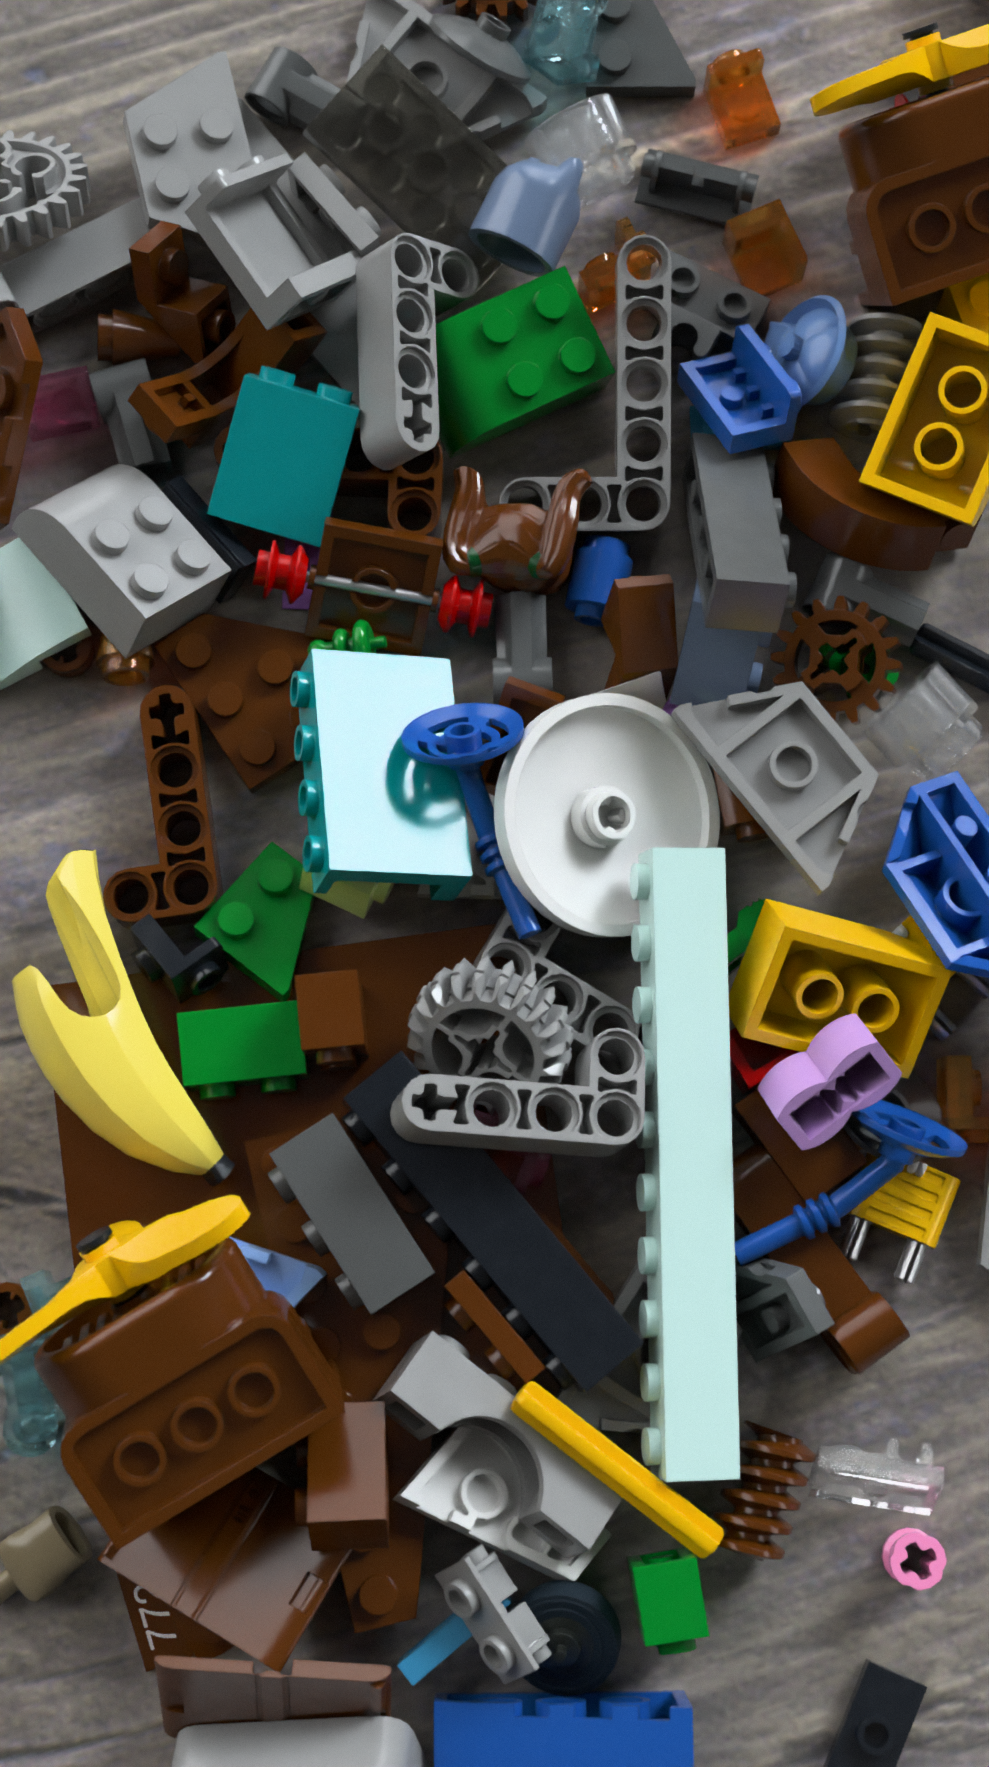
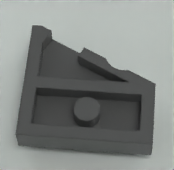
(638, 54)
(777, 1306)

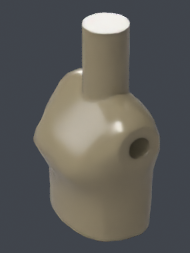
(42, 1555)

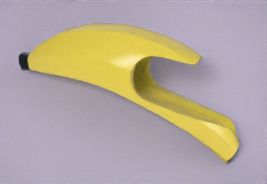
(109, 1062)

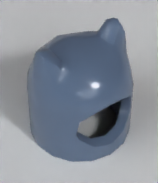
(530, 214)

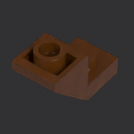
(187, 308)
(642, 629)

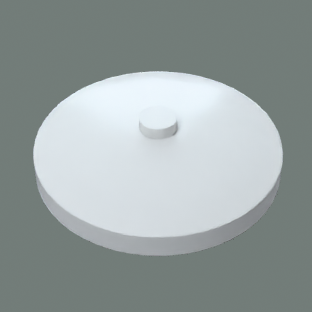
(590, 795)

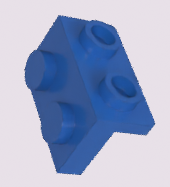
(743, 393)

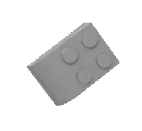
(124, 556)

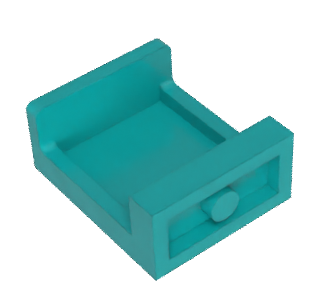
(284, 456)

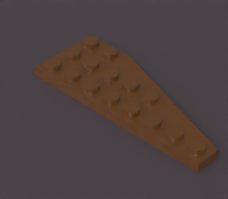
(378, 1582)

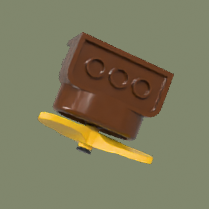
(918, 167)
(173, 1367)

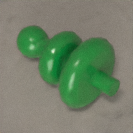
(361, 640)

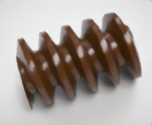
(763, 1494)

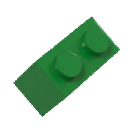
(241, 1049)
(668, 1599)

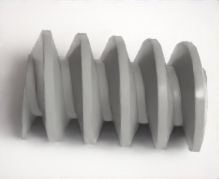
(872, 385)

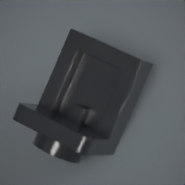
(181, 974)

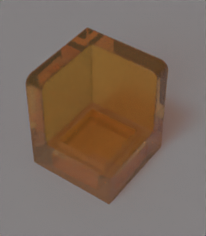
(765, 249)

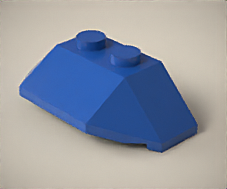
(943, 870)

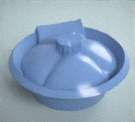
(815, 348)

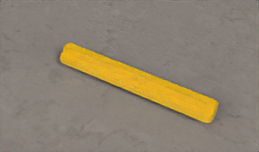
(617, 1469)

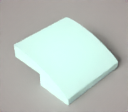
(34, 614)

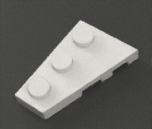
(477, 1491)

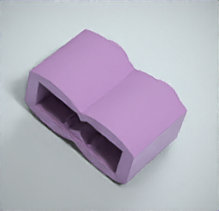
(829, 1081)

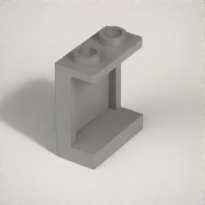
(267, 243)

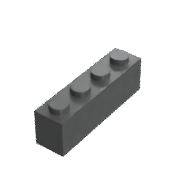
(737, 537)

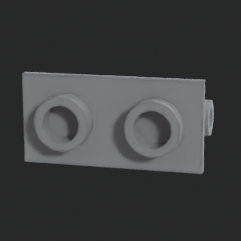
(508, 1641)

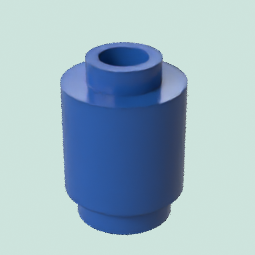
(593, 574)

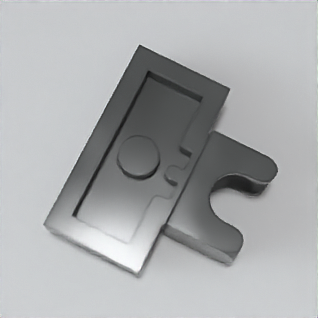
(708, 307)

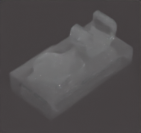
(876, 1480)

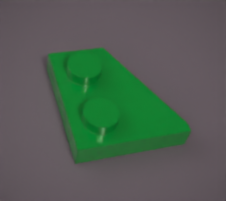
(262, 920)

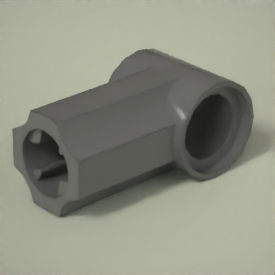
(289, 90)
(131, 437)
(857, 583)
(521, 641)

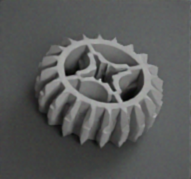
(474, 1003)

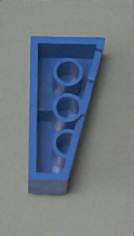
(563, 1730)

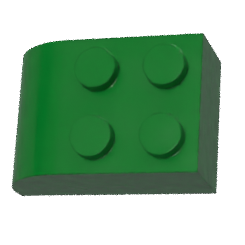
(516, 361)

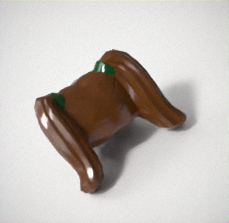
(513, 542)

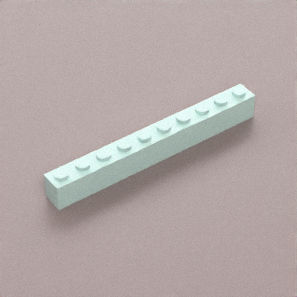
(686, 1166)

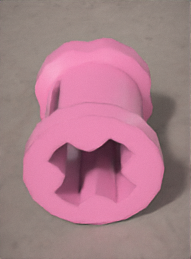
(932, 1563)

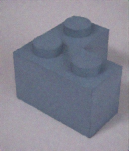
(715, 660)

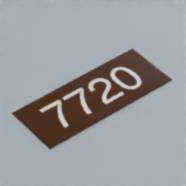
(152, 1624)

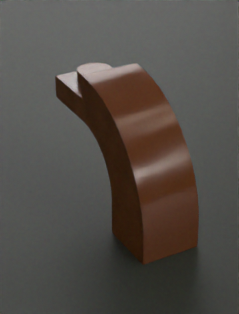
(204, 397)
(860, 523)

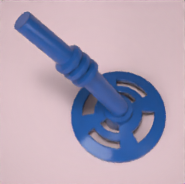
(466, 754)
(902, 1138)

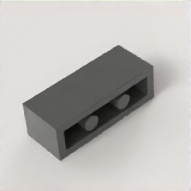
(349, 1216)

